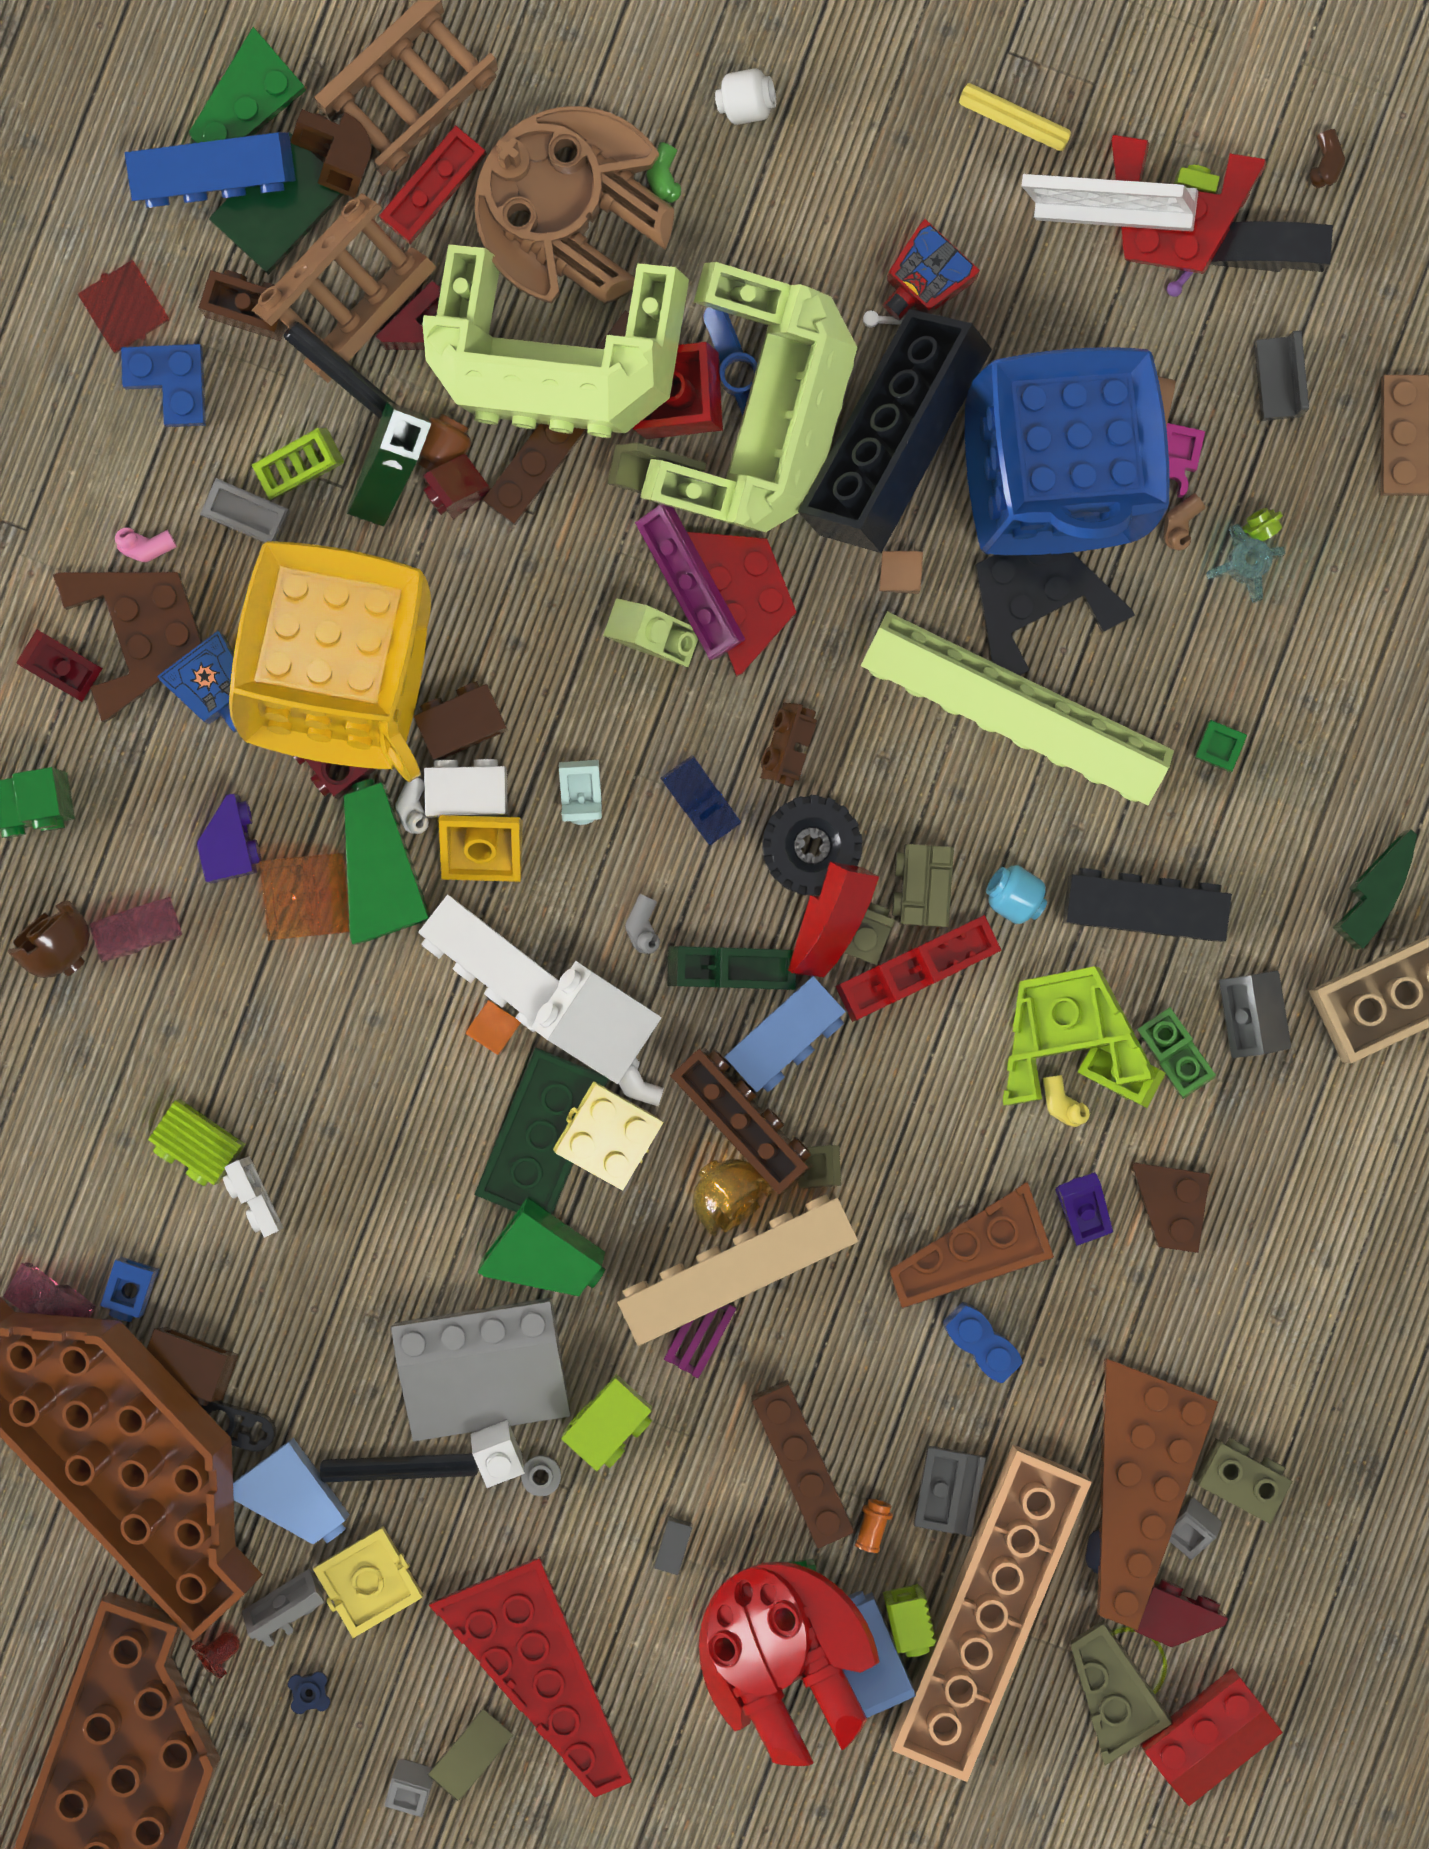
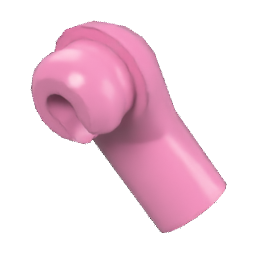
(141, 547)

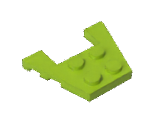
(1064, 1016)

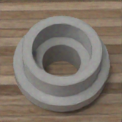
(544, 1463)

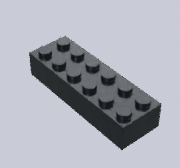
(895, 430)

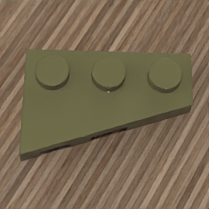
(1118, 1696)

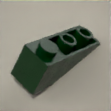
(389, 463)

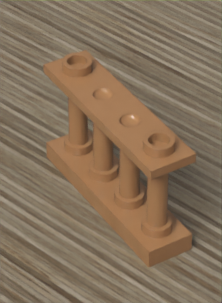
(398, 45)
(380, 297)

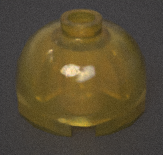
(728, 1194)

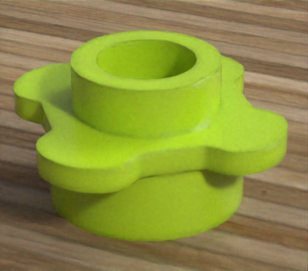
(1263, 524)

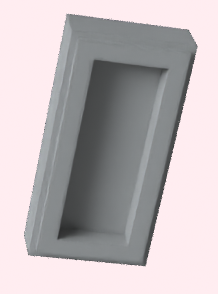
(244, 512)

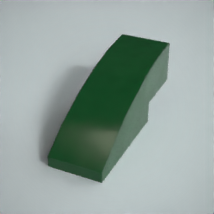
(1377, 891)
(730, 968)

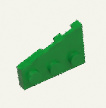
(248, 94)

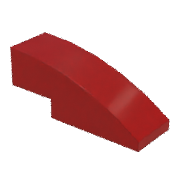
(832, 919)

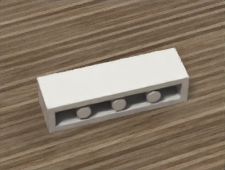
(489, 958)

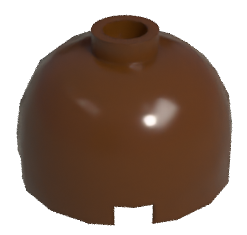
(53, 943)

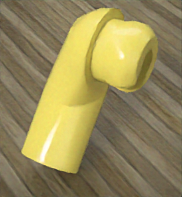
(1062, 1106)

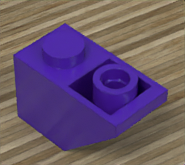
(226, 844)

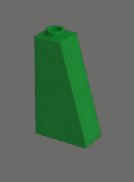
(380, 872)

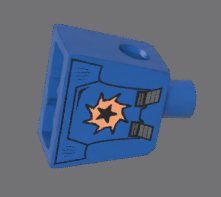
(204, 679)

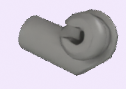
(639, 928)

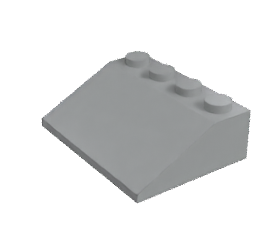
(481, 1369)

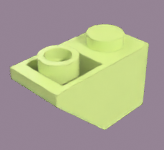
(651, 632)

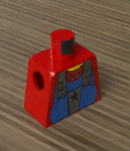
(927, 273)

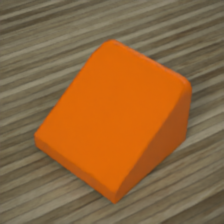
(493, 1027)

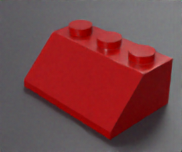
(1211, 1737)

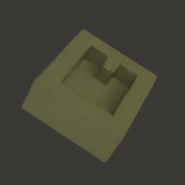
(871, 934)

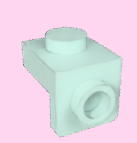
(580, 791)

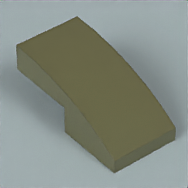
(470, 1755)

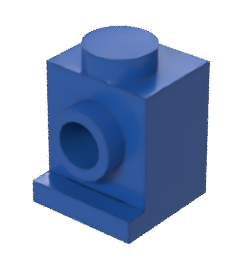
(114, 1297)

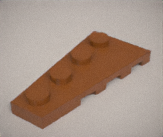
(982, 1248)

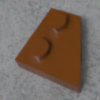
(1174, 1204)

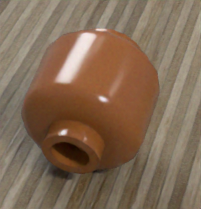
(444, 442)

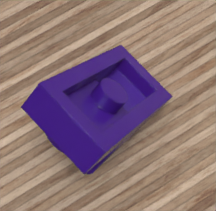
(1084, 1208)

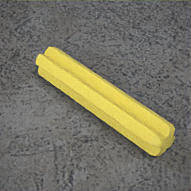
(1015, 117)

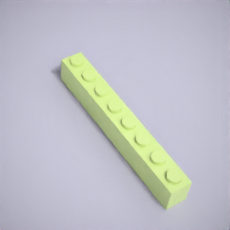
(1017, 709)

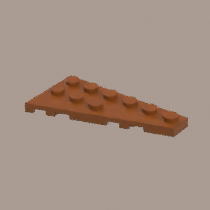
(1146, 1467)

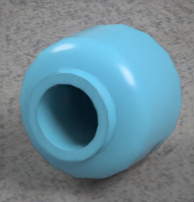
(1016, 894)

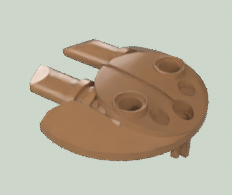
(564, 199)

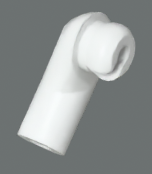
(410, 809)
(637, 1089)

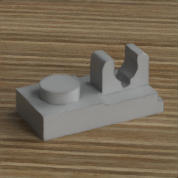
(283, 1607)

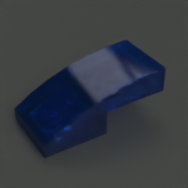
(700, 800)

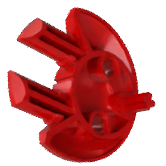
(778, 1650)

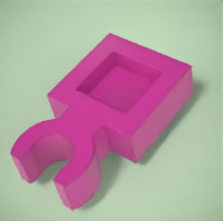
(1184, 453)

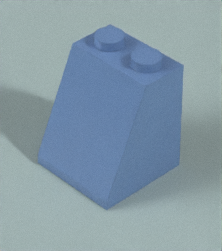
(887, 1681)

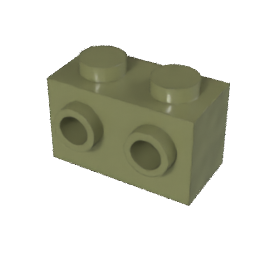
(1243, 1480)

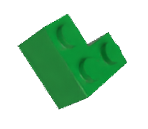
(35, 800)

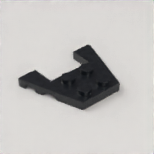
(1028, 587)

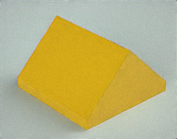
(480, 848)

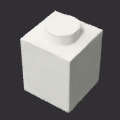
(497, 1453)

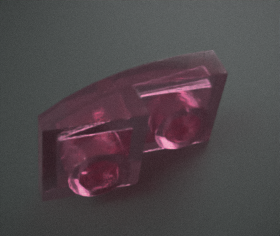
(135, 929)
(39, 1294)

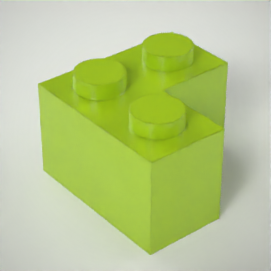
(606, 1423)

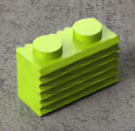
(195, 1142)
(910, 1620)

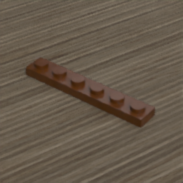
(537, 460)

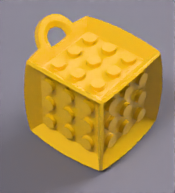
(331, 656)

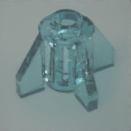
(1238, 567)

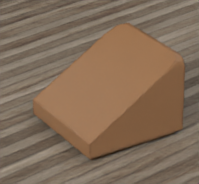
(901, 571)

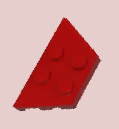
(751, 589)

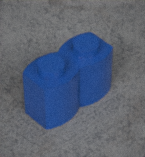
(976, 1336)

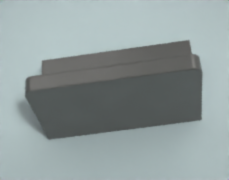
(1281, 377)
(1255, 1014)

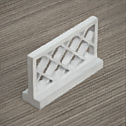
(1112, 202)

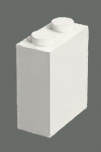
(595, 1022)

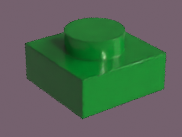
(1220, 746)

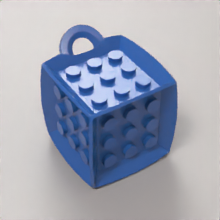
(1066, 451)

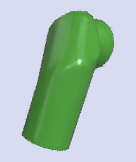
(660, 177)

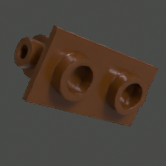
(791, 726)

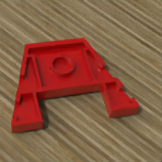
(1214, 212)

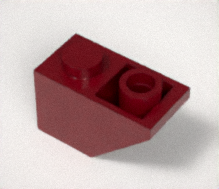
(455, 486)
(1178, 1618)

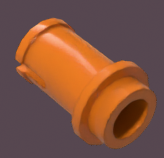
(873, 1525)

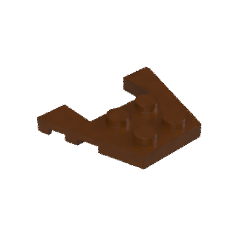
(150, 623)

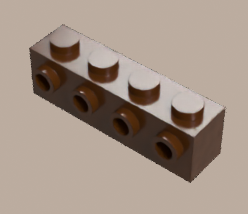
(741, 1120)

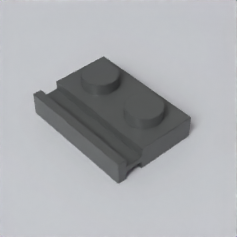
(949, 1491)

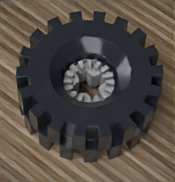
(815, 818)

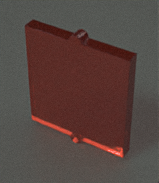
(123, 306)

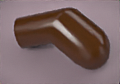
(1332, 160)

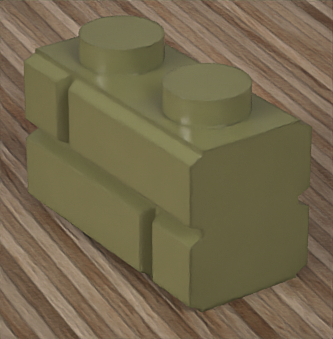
(925, 885)

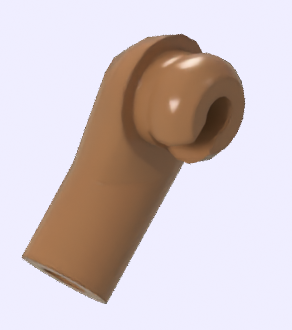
(1177, 522)

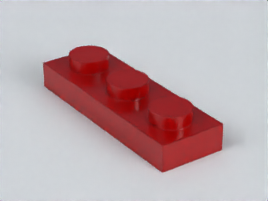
(433, 184)

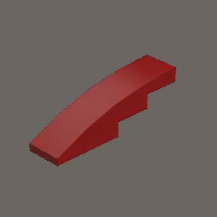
(918, 968)

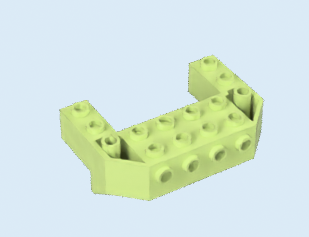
(548, 381)
(788, 408)

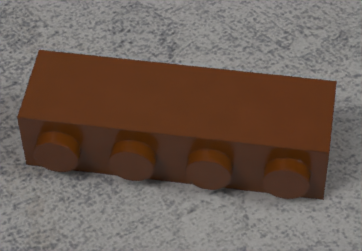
(802, 1464)

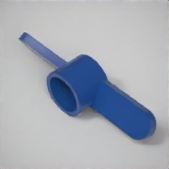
(729, 350)

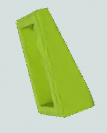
(327, 447)

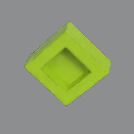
(1197, 177)

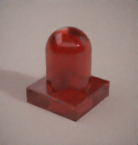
(217, 1653)

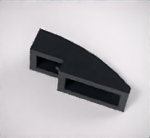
(1276, 246)

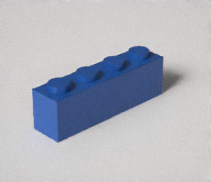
(210, 167)

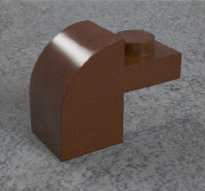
(343, 146)

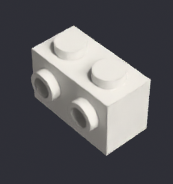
(466, 790)

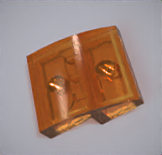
(305, 896)

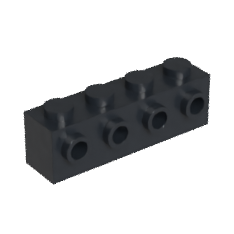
(1147, 907)

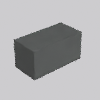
(673, 1545)

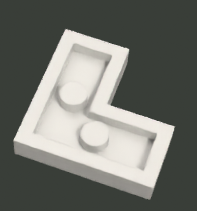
(245, 1183)

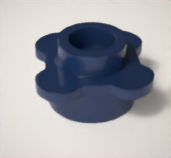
(317, 1684)

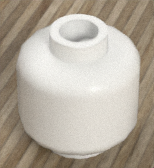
(746, 96)

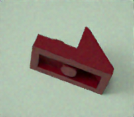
(405, 329)
(59, 665)

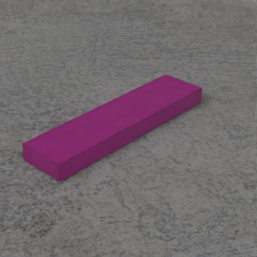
(690, 581)

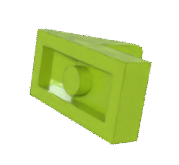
(1100, 1069)

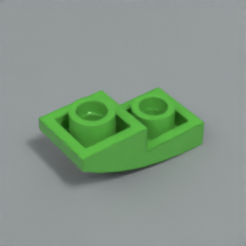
(1176, 1053)

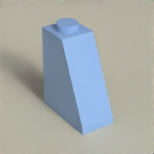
(292, 1495)

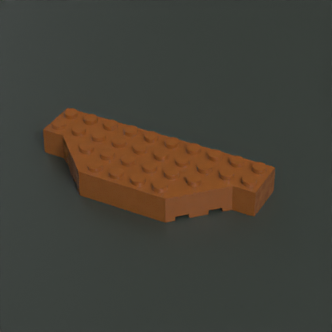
(126, 1457)
(128, 1746)

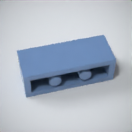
(786, 1035)

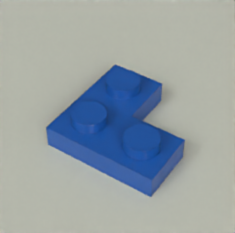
(176, 371)

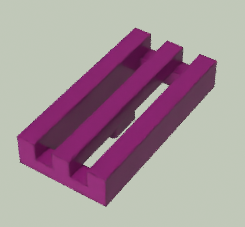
(684, 1362)

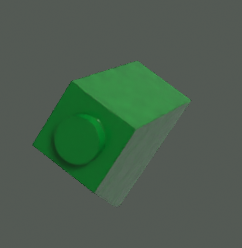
(543, 1254)

